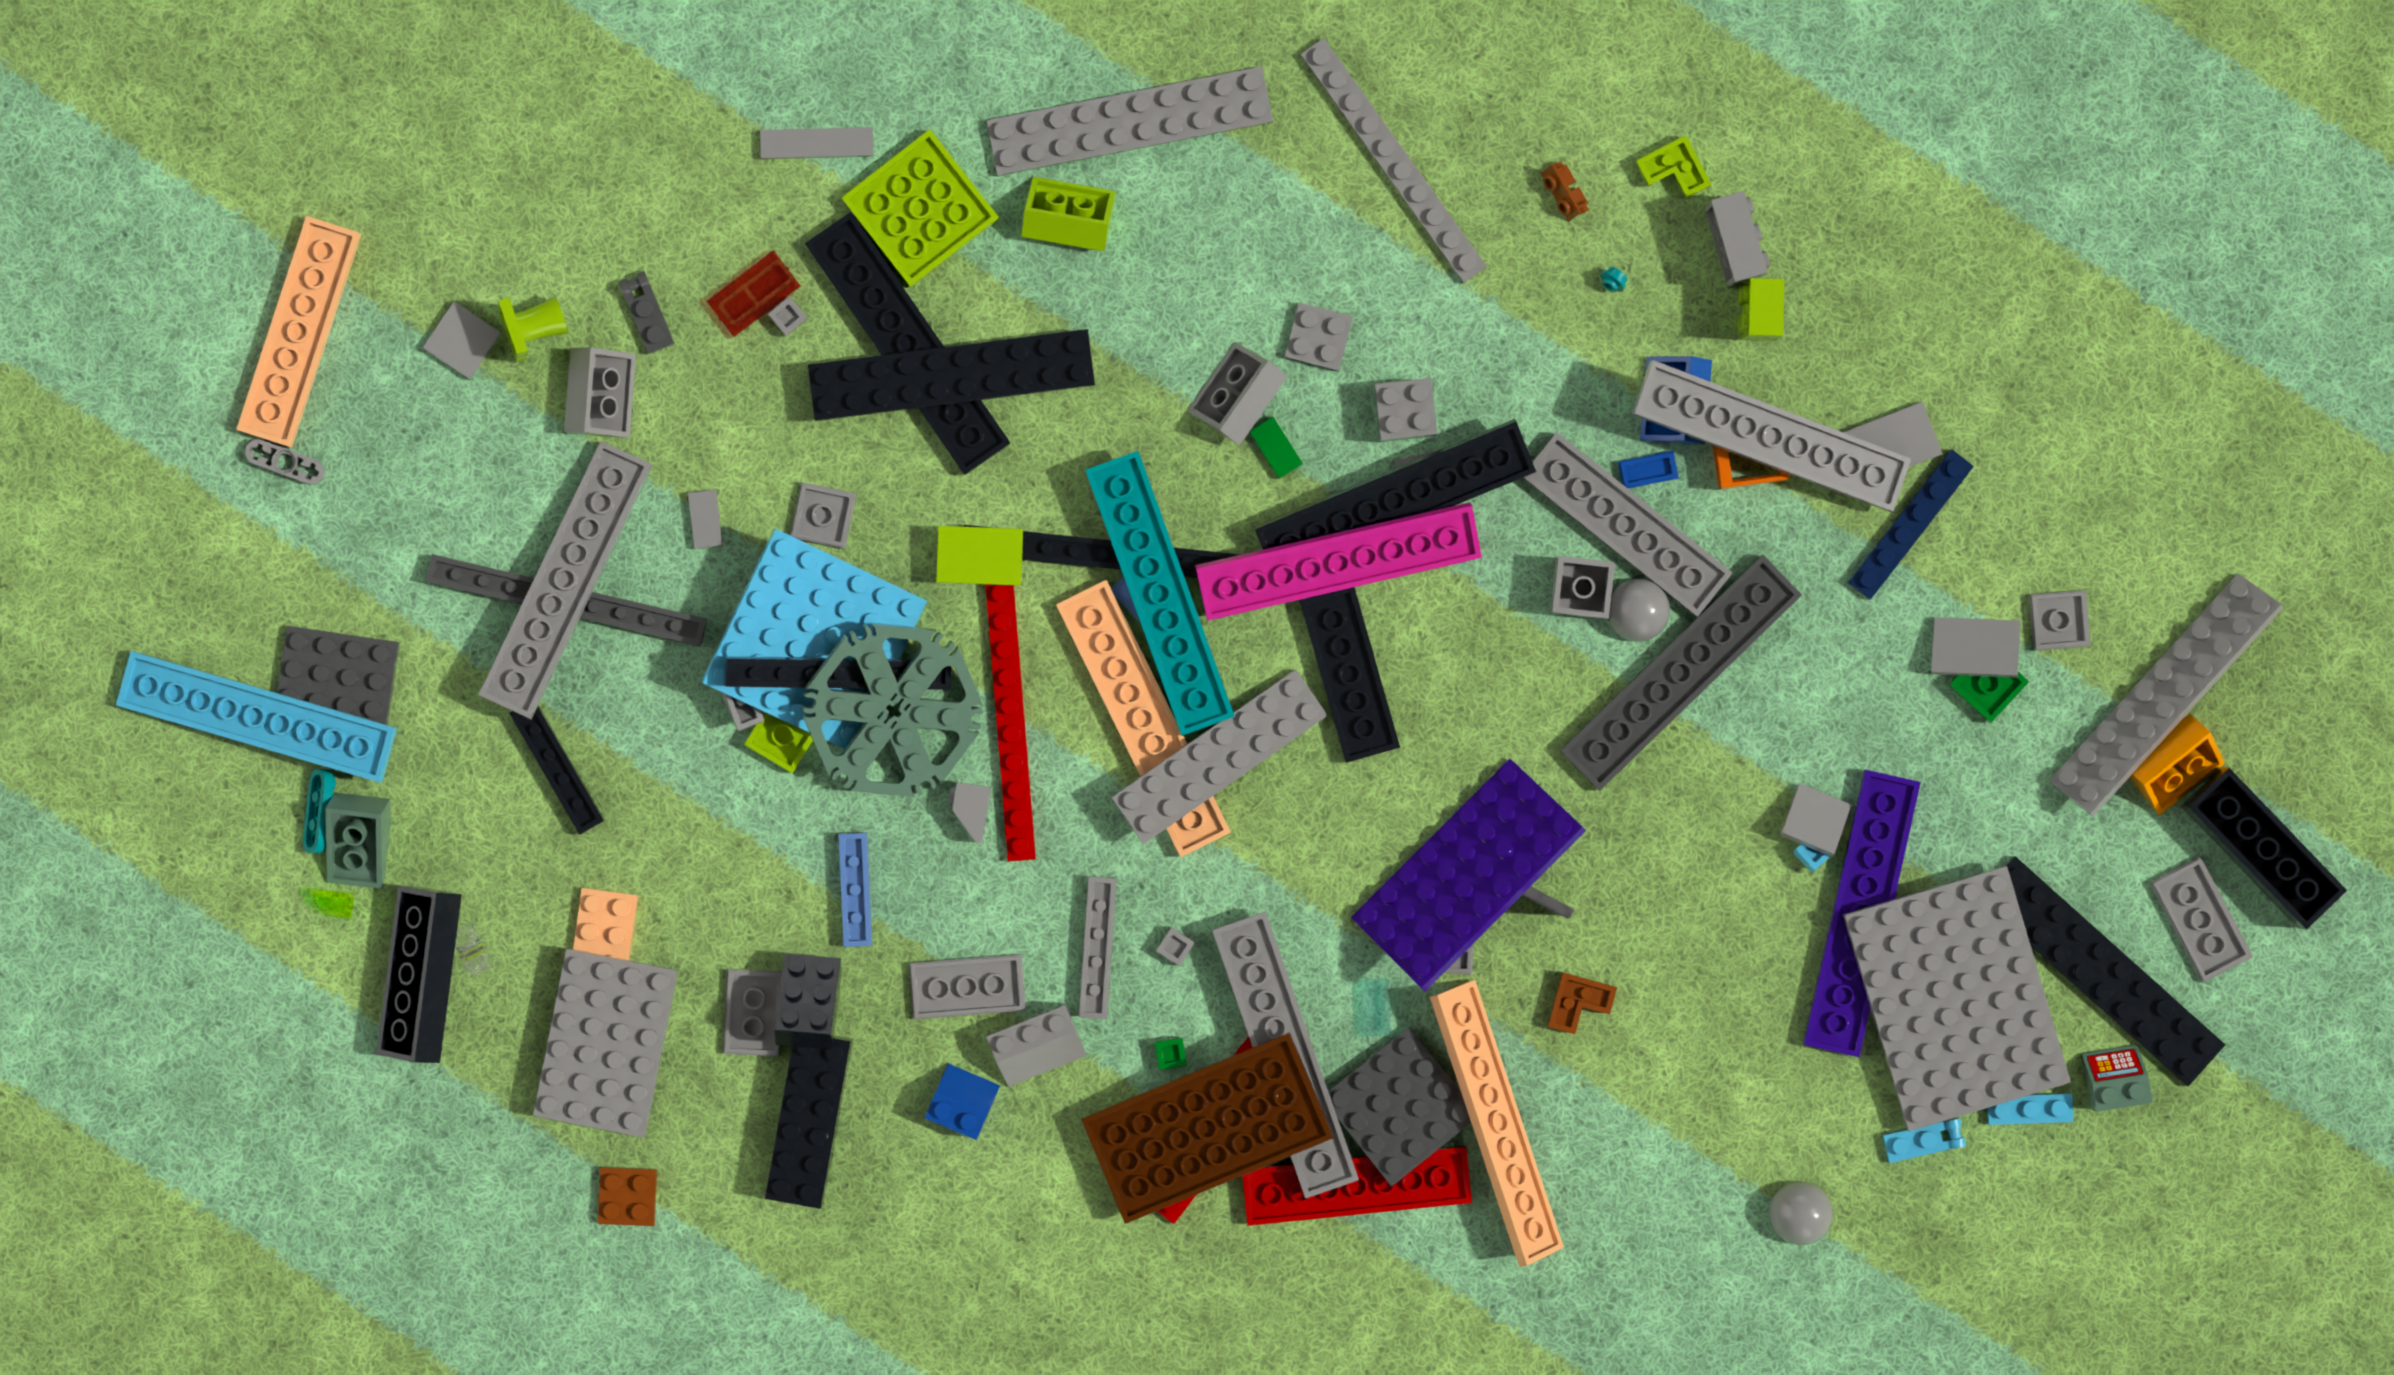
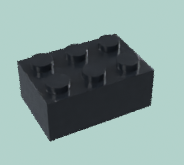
(808, 1001)

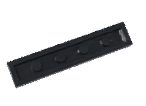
(559, 770)

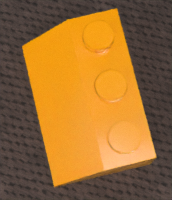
(2177, 764)

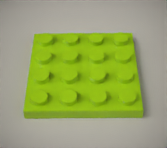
(920, 208)

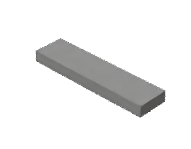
(816, 143)

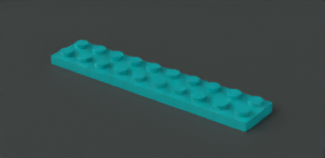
(1159, 593)

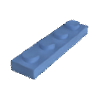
(855, 889)

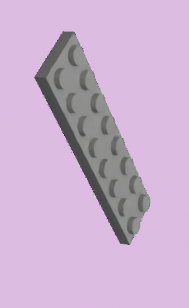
(1627, 525)
(1219, 757)

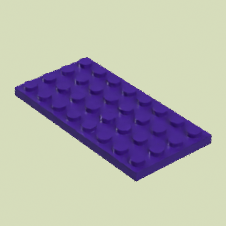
(1468, 874)

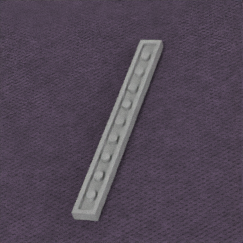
(1393, 160)

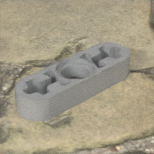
(263, 462)

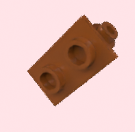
(1569, 203)

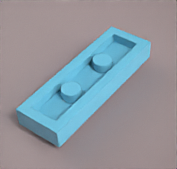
(2033, 1109)

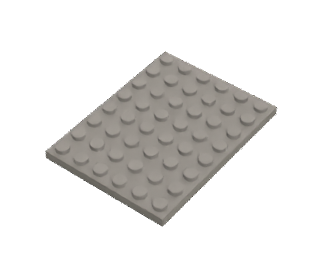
(1956, 998)

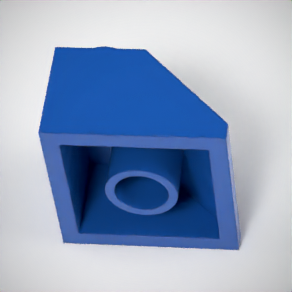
(962, 1101)

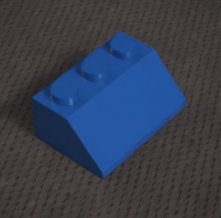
(1692, 365)

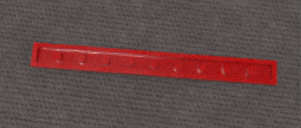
(1010, 722)

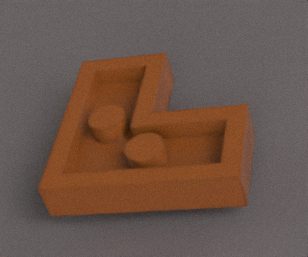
(1573, 995)

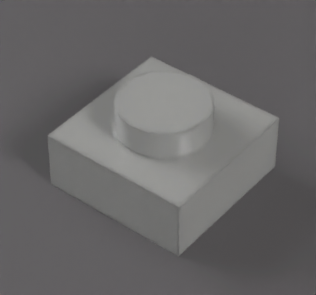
(788, 316)
(1175, 946)

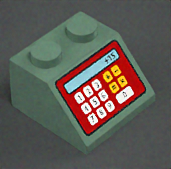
(2116, 1078)

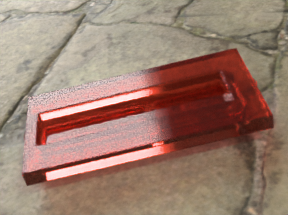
(753, 293)

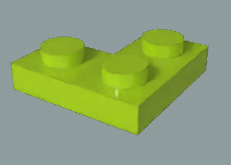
(1675, 159)

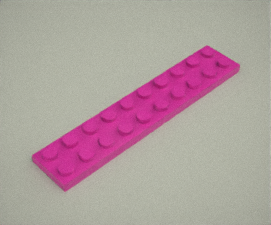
(1338, 561)

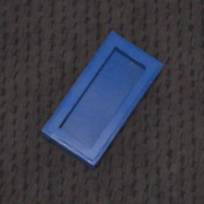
(1648, 470)

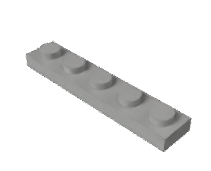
(1097, 947)

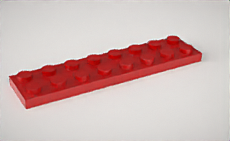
(1277, 1197)

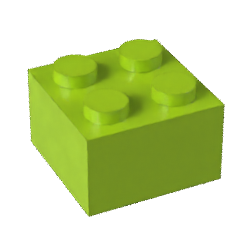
(1761, 310)

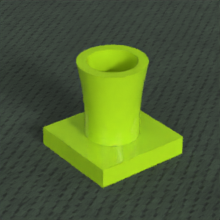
(530, 324)

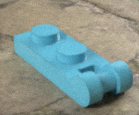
(1923, 1141)

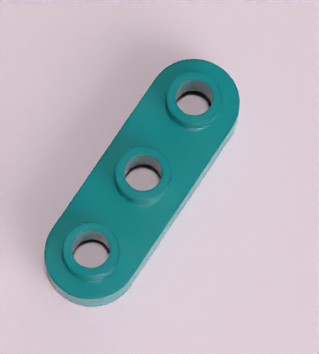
(319, 794)

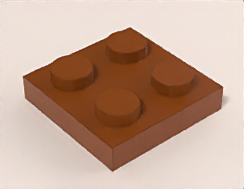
(627, 1196)

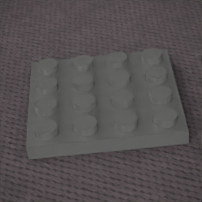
(339, 671)
(1400, 1106)

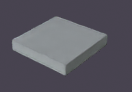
(462, 340)
(823, 515)
(2059, 620)
(1815, 820)

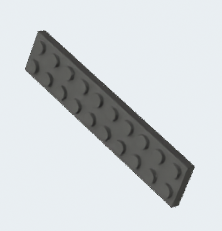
(1680, 672)

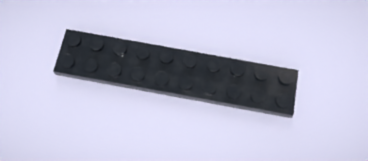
(899, 327)
(951, 375)
(1411, 489)
(2112, 978)

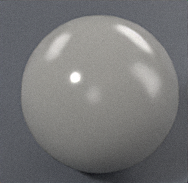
(1638, 610)
(1801, 1213)

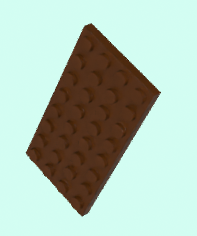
(1207, 1128)

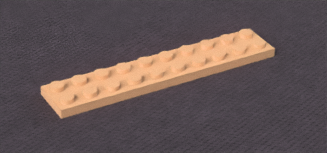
(1134, 701)
(1497, 1123)

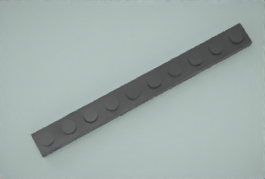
(599, 608)

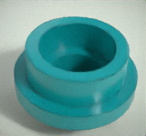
(1613, 279)

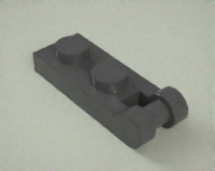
(647, 313)

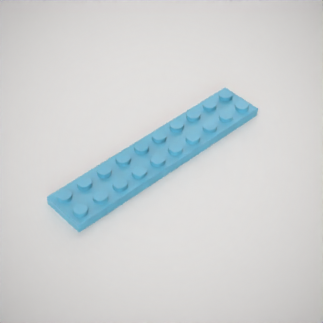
(256, 716)

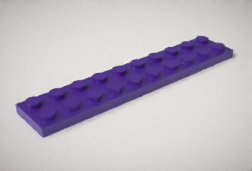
(1866, 879)

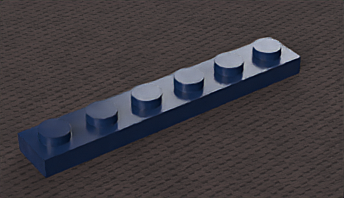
(1910, 524)

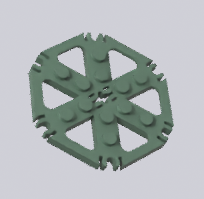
(886, 691)

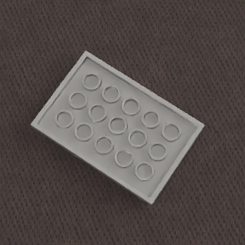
(605, 1042)

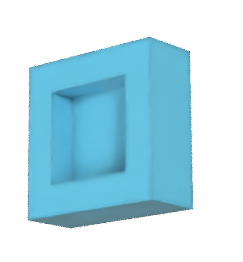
(1810, 858)

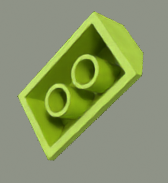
(1068, 213)

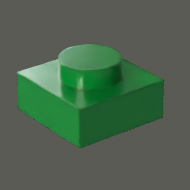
(1170, 1053)

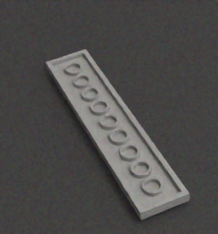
(1129, 121)
(1771, 436)
(565, 580)
(2166, 694)
(1272, 1011)

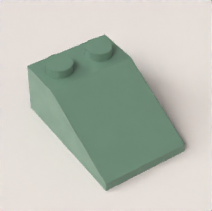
(357, 839)

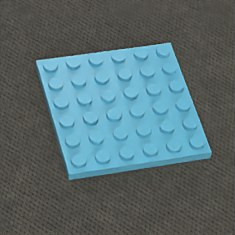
(801, 608)

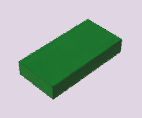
(1276, 447)

